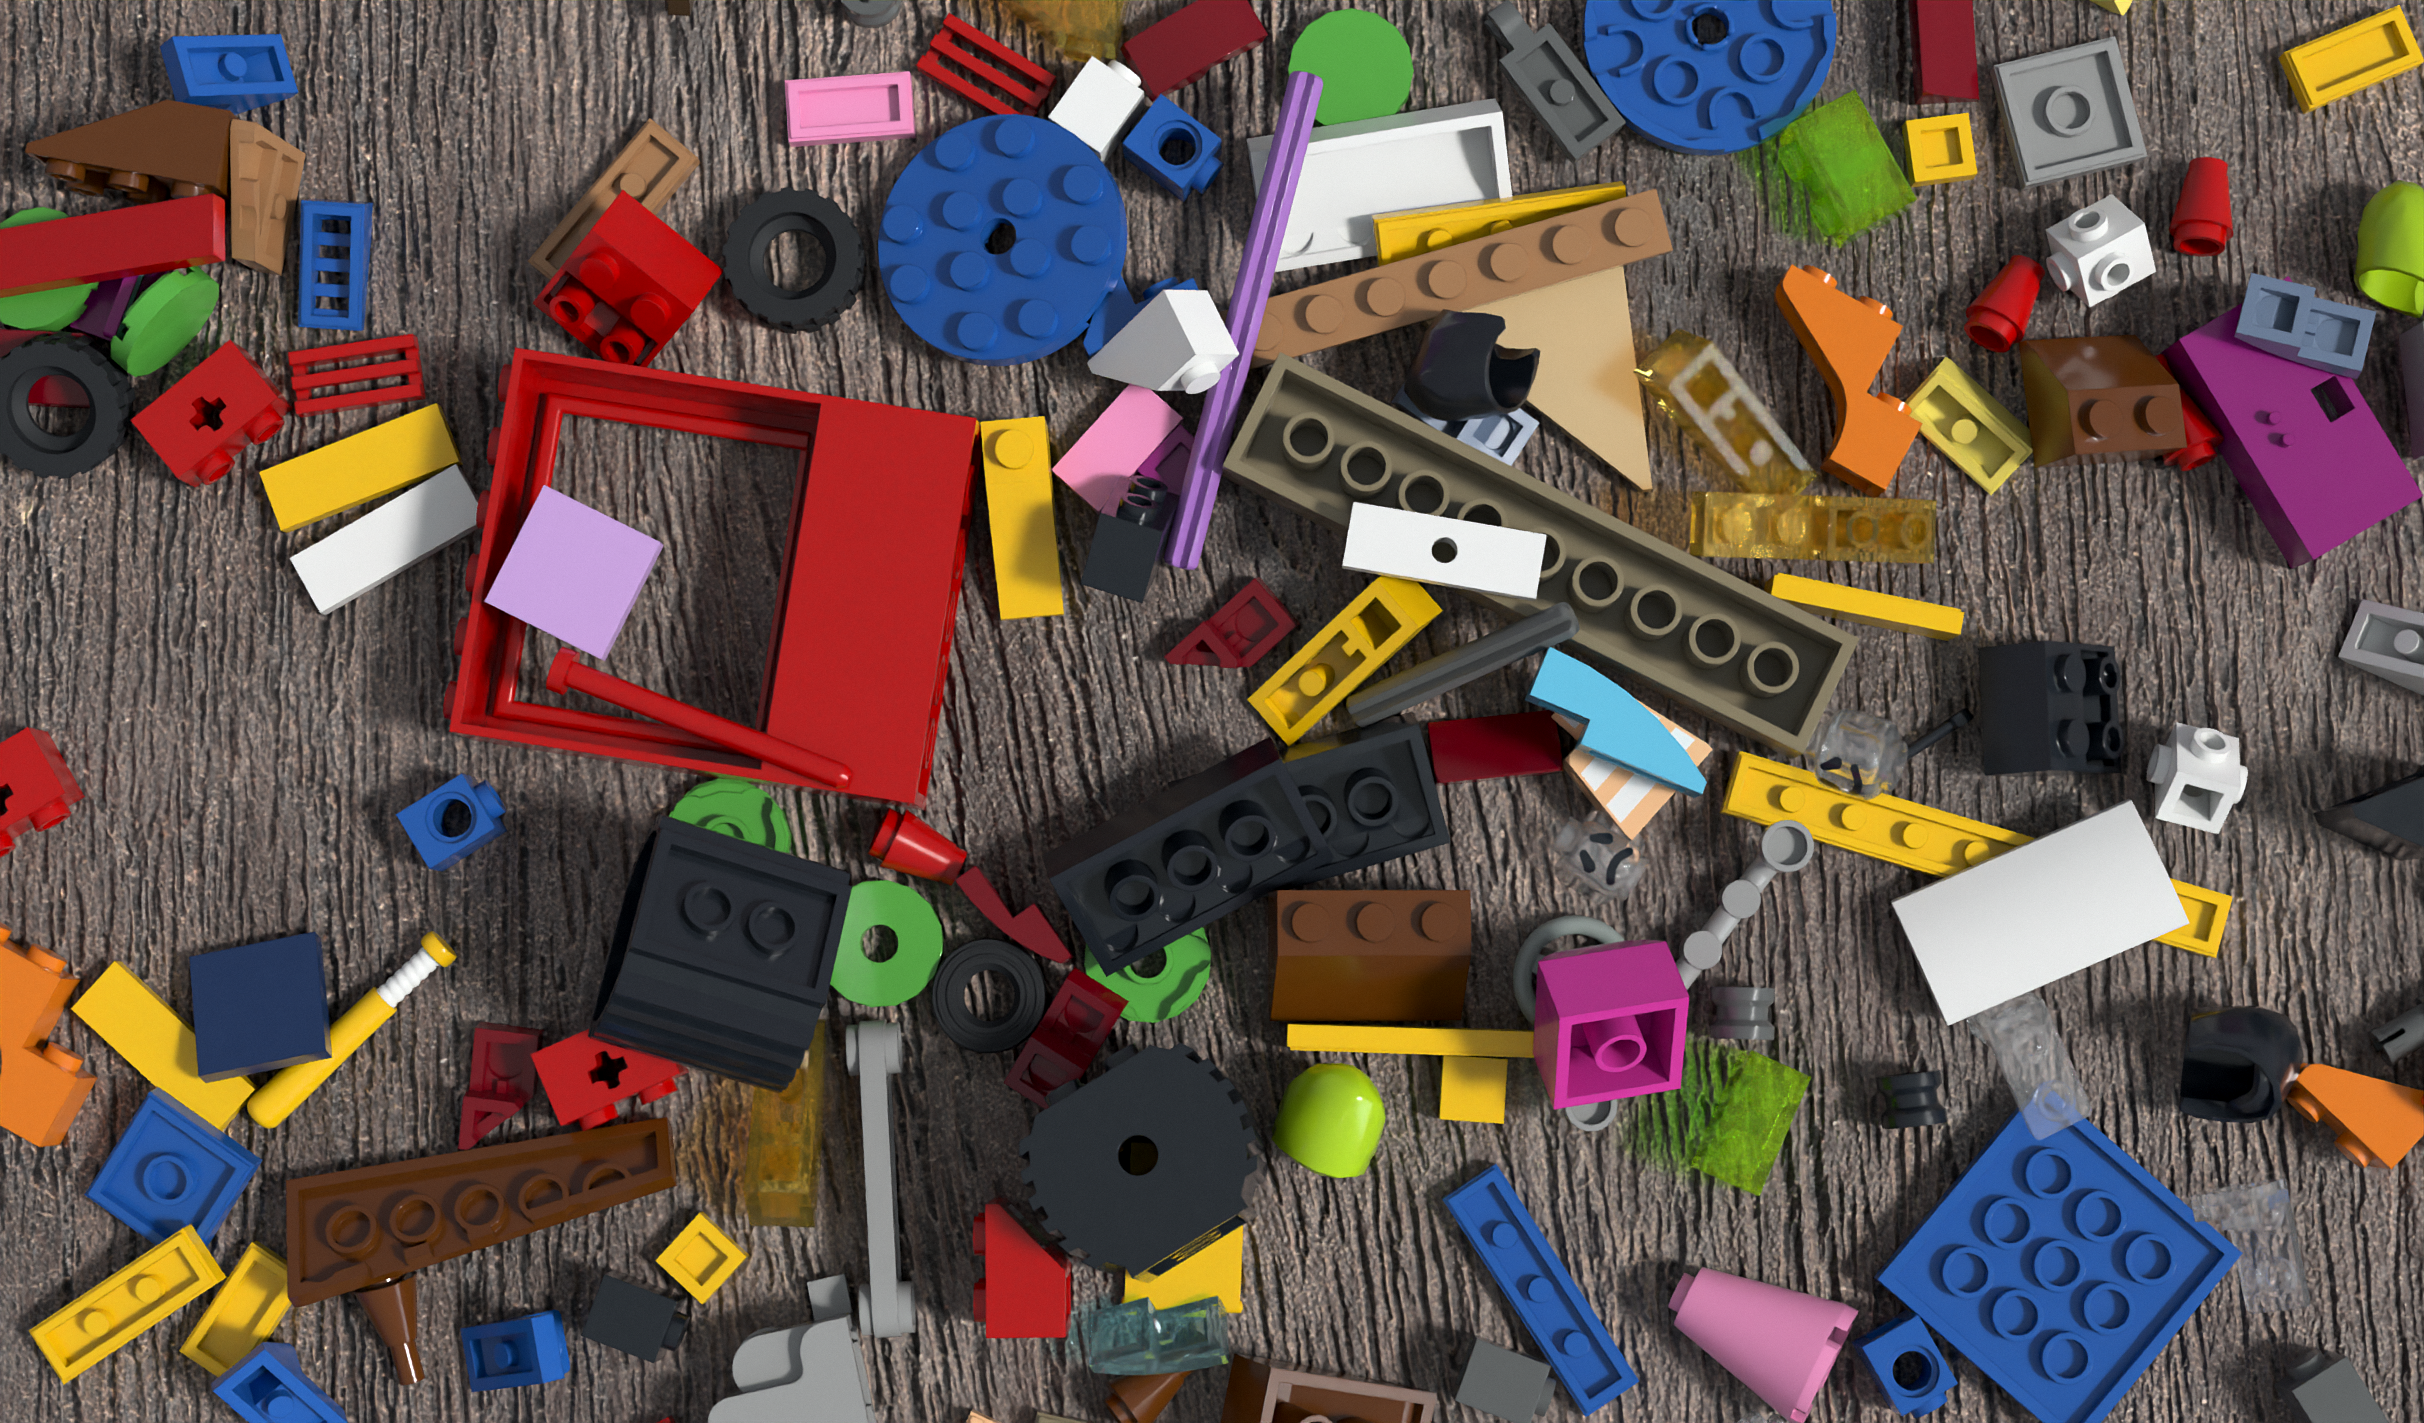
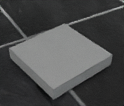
(2068, 113)

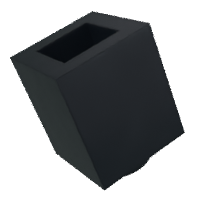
(636, 1317)

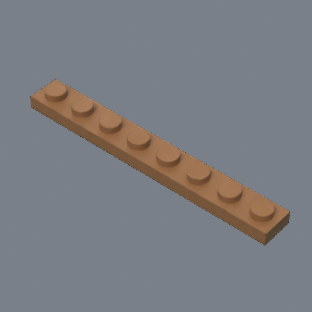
(1461, 277)

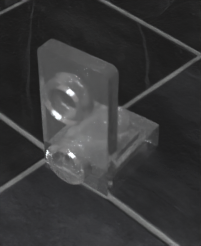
(2033, 1063)
(2266, 1234)

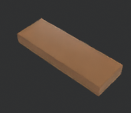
(646, 169)

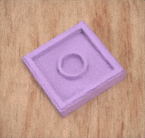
(574, 573)

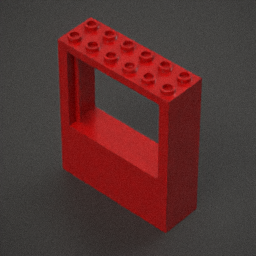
(859, 593)

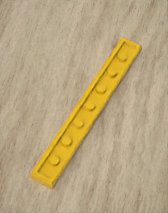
(1918, 836)

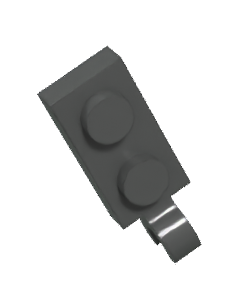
(1553, 84)

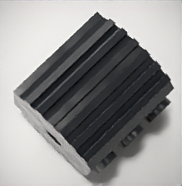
(721, 955)
(1185, 1202)

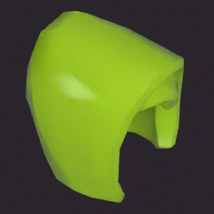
(2392, 248)
(1330, 1120)

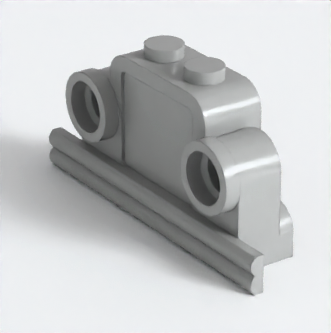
(803, 1369)

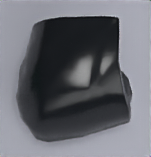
(1464, 372)
(2238, 1063)

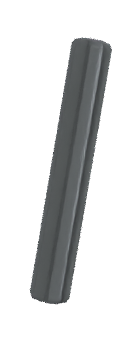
(1463, 664)

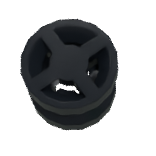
(1911, 1099)

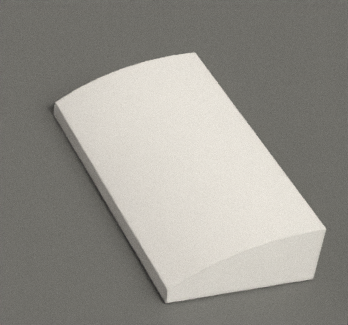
(1386, 168)
(2039, 912)

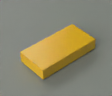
(2351, 59)
(241, 1312)

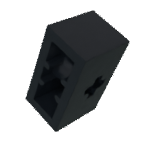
(1131, 538)

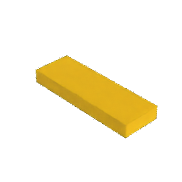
(360, 468)
(1867, 607)
(158, 1044)
(127, 1303)

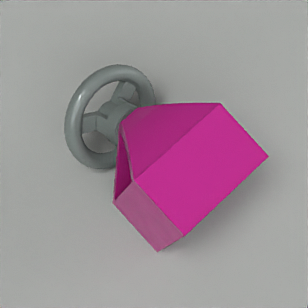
(1602, 1014)

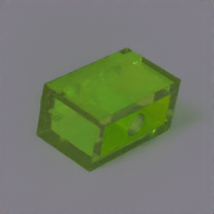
(1845, 169)
(1750, 1121)

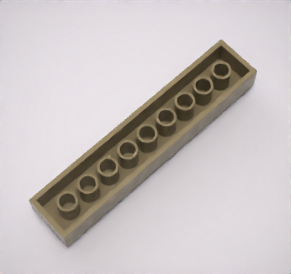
(1635, 596)

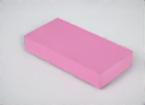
(850, 109)
(1116, 444)

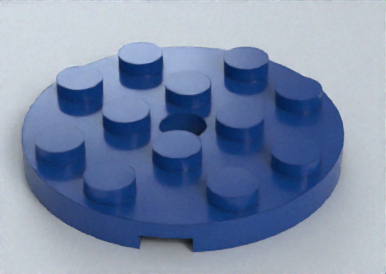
(1709, 94)
(1052, 277)

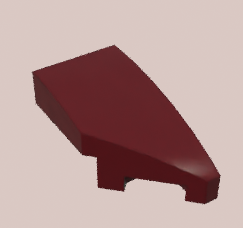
(1238, 632)
(500, 1078)

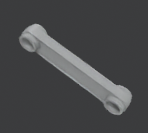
(886, 1302)

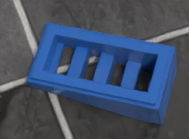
(359, 241)

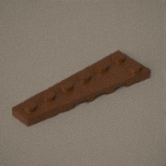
(421, 1211)

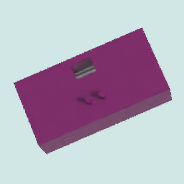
(2293, 440)

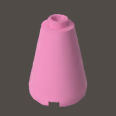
(1764, 1335)

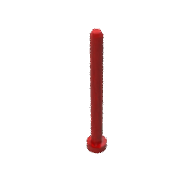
(568, 672)

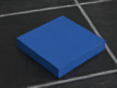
(172, 1172)

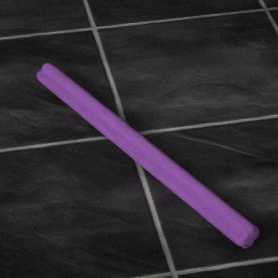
(1244, 318)

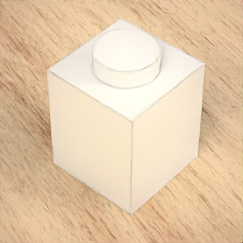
(1101, 105)

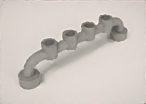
(1782, 849)

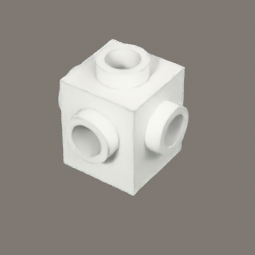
(2099, 251)
(2196, 777)

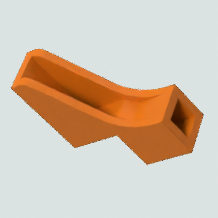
(1848, 346)
(37, 1084)
(2370, 1115)

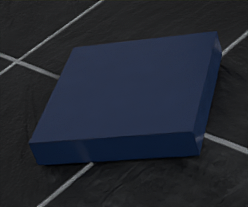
(260, 1007)

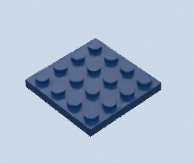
(2058, 1268)

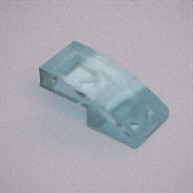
(1146, 1341)

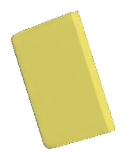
(1970, 426)

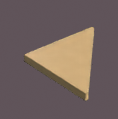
(1583, 366)

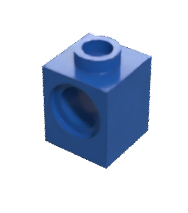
(1166, 123)
(426, 826)
(1885, 1344)

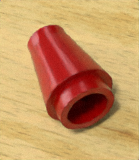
(2203, 209)
(2005, 305)
(915, 848)

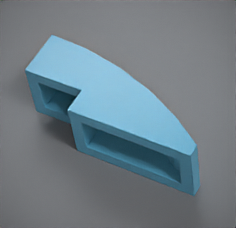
(1613, 722)

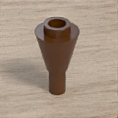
(393, 1313)
(1142, 1396)

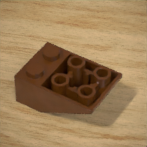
(148, 152)

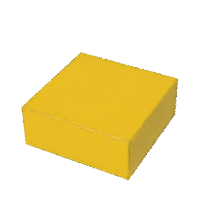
(1939, 150)
(1473, 1089)
(702, 1257)

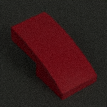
(1190, 43)
(1027, 928)
(1066, 1037)

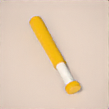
(297, 1082)

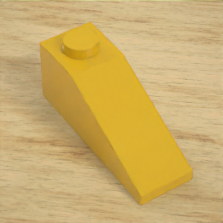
(1022, 517)
(1344, 655)

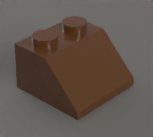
(2099, 401)

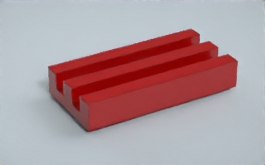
(942, 45)
(304, 382)

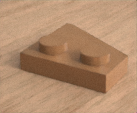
(263, 195)

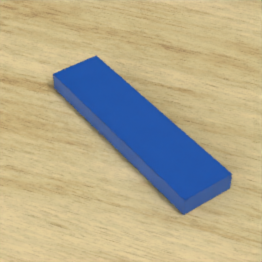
(1540, 1290)

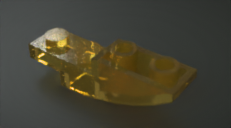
(1812, 527)

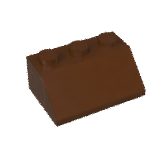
(1368, 954)

